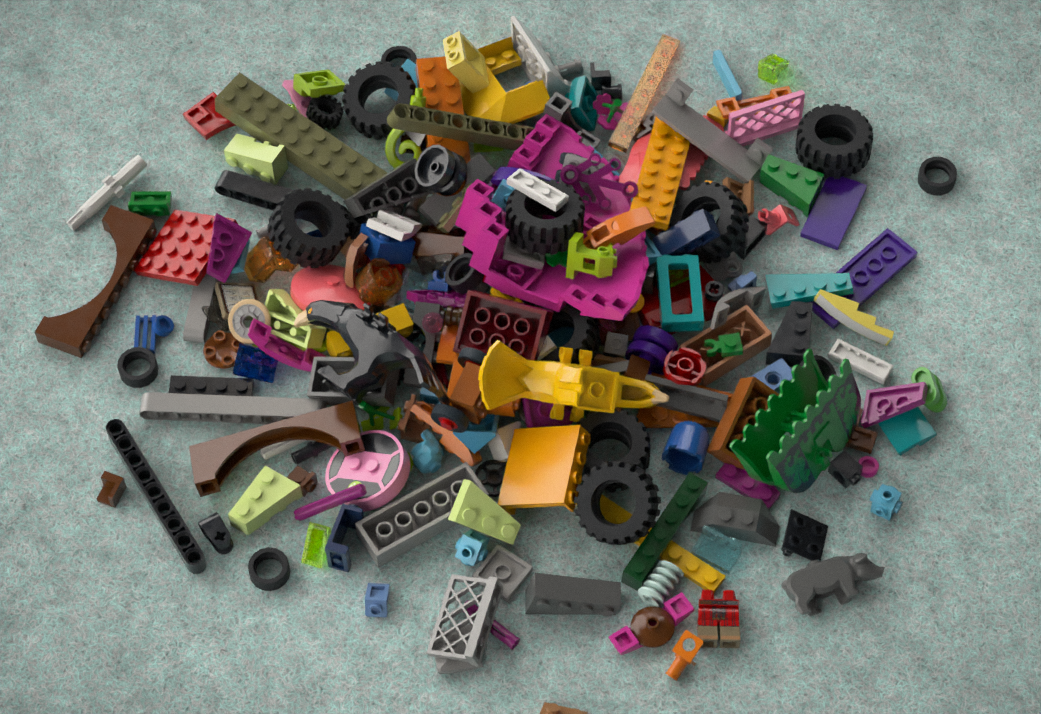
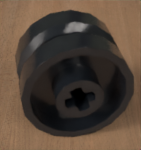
(440, 170)

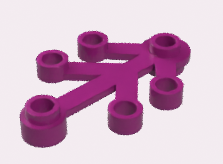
(595, 180)

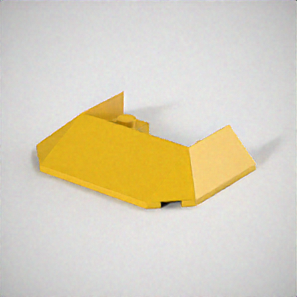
(492, 100)

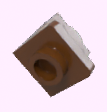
(306, 480)

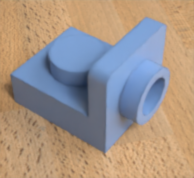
(743, 281)
(376, 599)

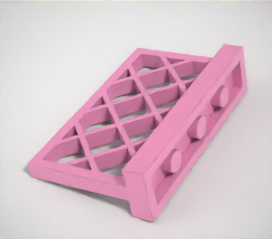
(772, 125)

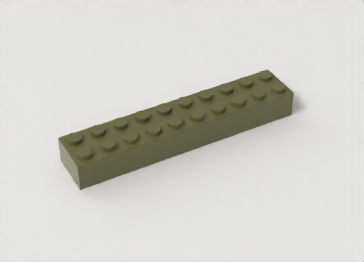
(304, 141)

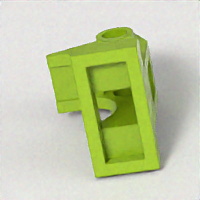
(578, 252)

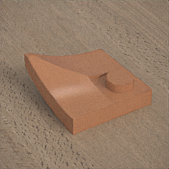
(356, 249)

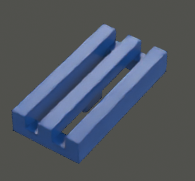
(145, 320)

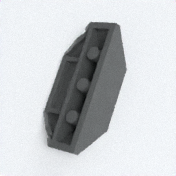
(737, 518)

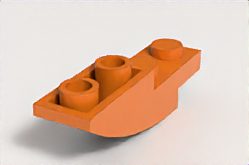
(619, 229)
(449, 440)

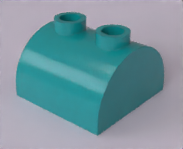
(582, 97)

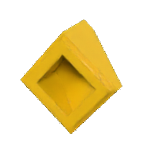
(715, 114)

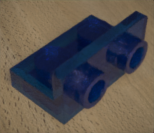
(254, 364)

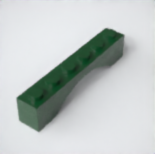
(667, 525)

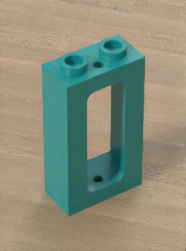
(668, 320)

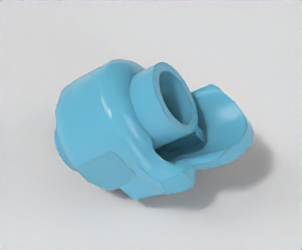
(427, 453)

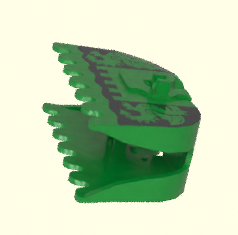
(816, 416)

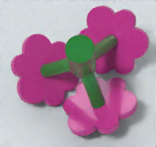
(604, 106)

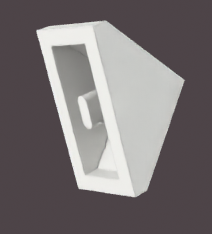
(502, 441)

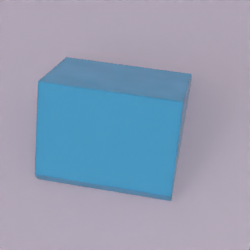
(479, 434)

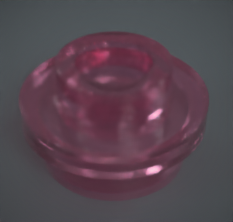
(435, 328)

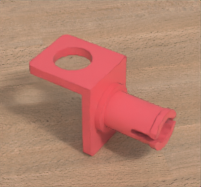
(777, 218)

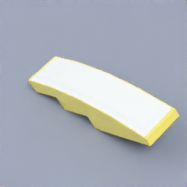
(846, 313)

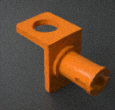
(682, 656)

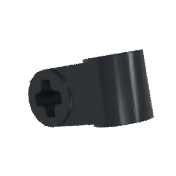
(215, 532)

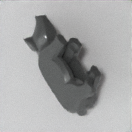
(828, 578)

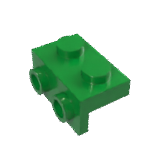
(150, 203)

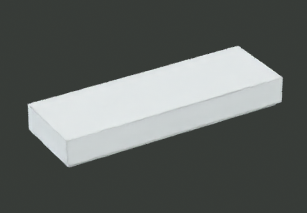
(537, 189)

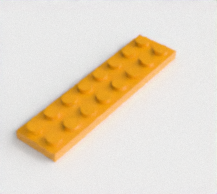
(661, 173)

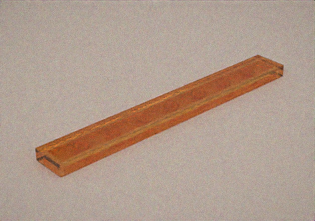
(644, 93)

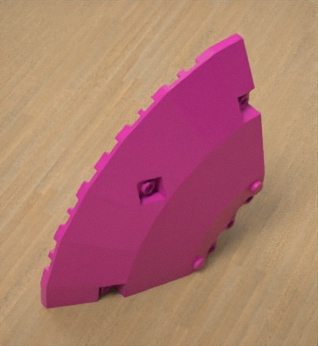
(486, 234)

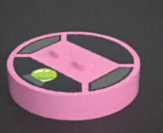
(380, 468)

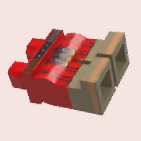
(719, 613)

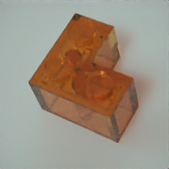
(264, 261)

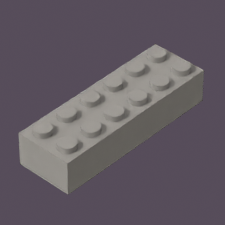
(413, 517)

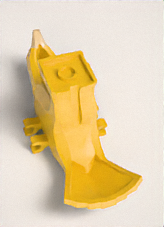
(509, 377)

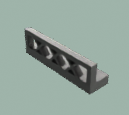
(691, 399)

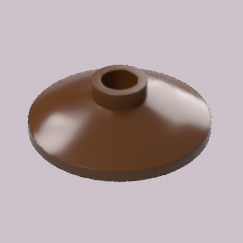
(655, 635)

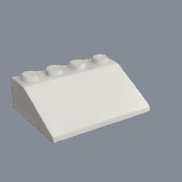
(535, 61)

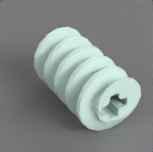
(659, 583)

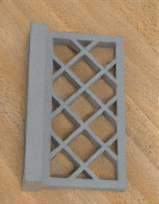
(481, 626)

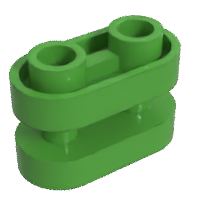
(936, 397)

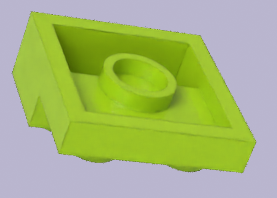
(317, 83)

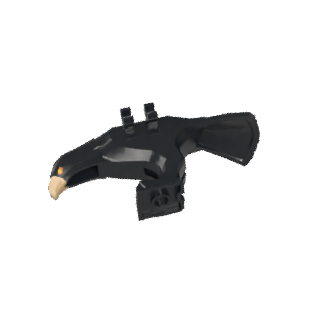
(375, 349)

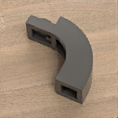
(560, 109)

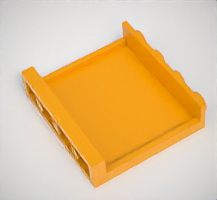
(544, 467)

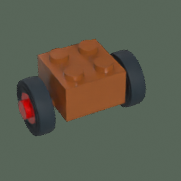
(466, 396)

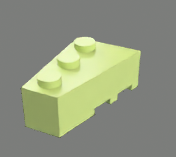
(262, 500)
(482, 514)

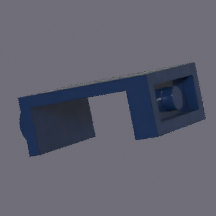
(336, 553)

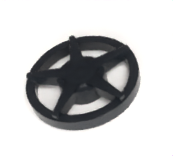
(493, 477)

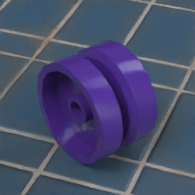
(653, 345)

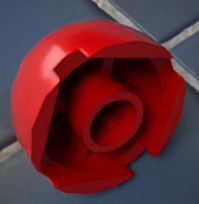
(684, 367)

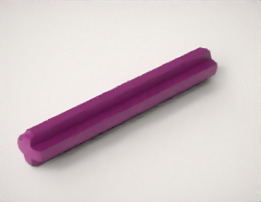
(330, 502)

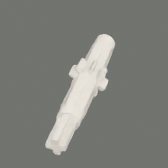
(112, 188)

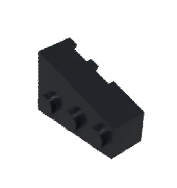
(792, 335)

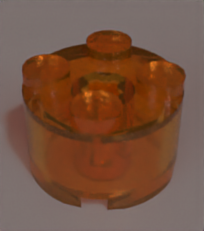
(378, 282)

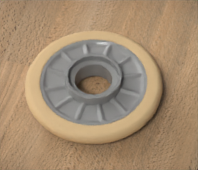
(238, 314)

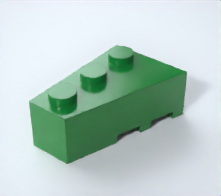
(792, 182)

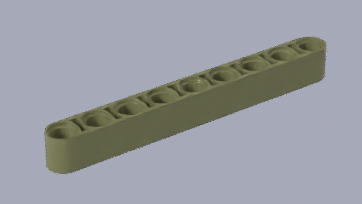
(457, 126)

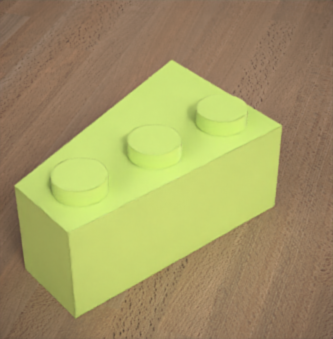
(257, 158)
(283, 314)

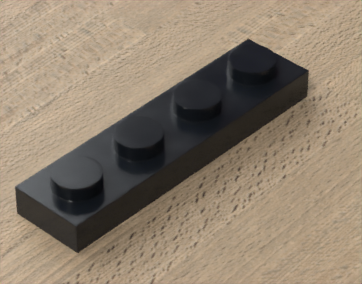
(211, 385)

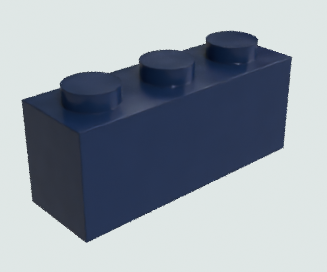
(687, 234)

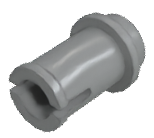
(572, 67)

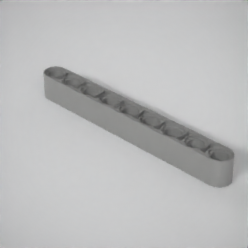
(224, 408)

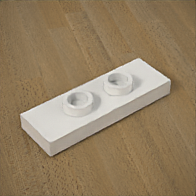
(861, 361)

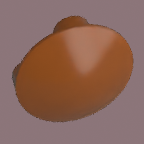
(221, 349)

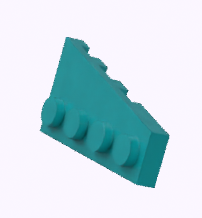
(804, 287)

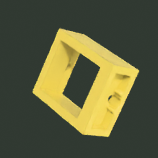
(465, 62)

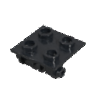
(804, 536)

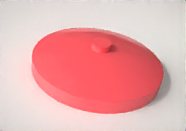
(323, 284)

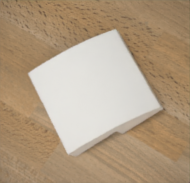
(394, 225)

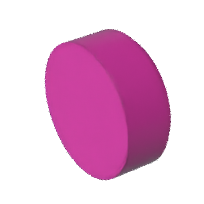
(870, 466)

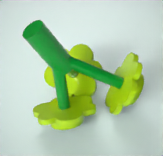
(381, 412)

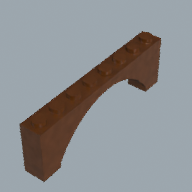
(76, 329)
(217, 458)

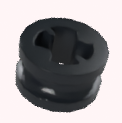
(714, 285)

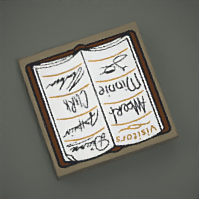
(231, 293)

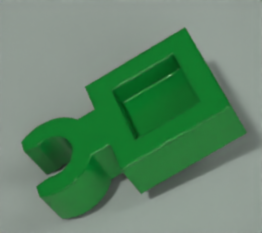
(727, 344)

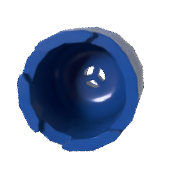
(686, 447)

